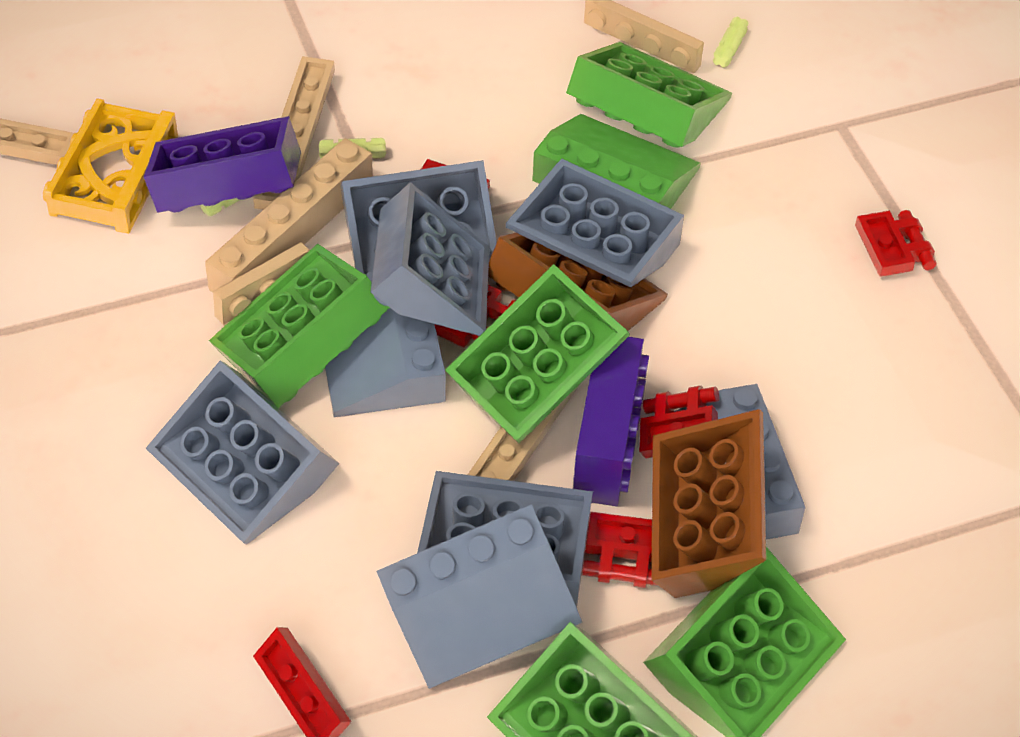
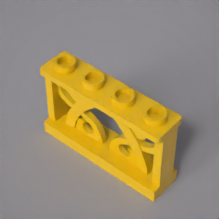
(91, 143)

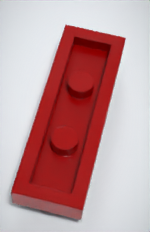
(300, 686)

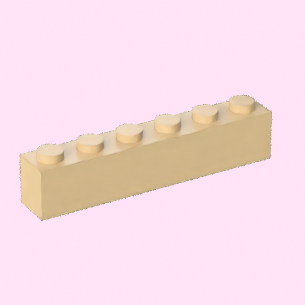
(292, 216)

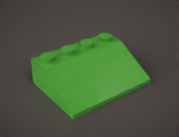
(646, 93)
(616, 157)
(299, 324)
(536, 353)
(746, 650)
(582, 693)

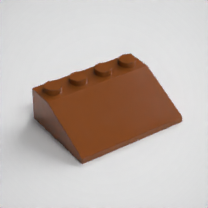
(521, 262)
(708, 503)

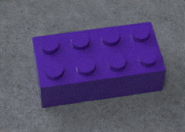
(223, 165)
(611, 423)

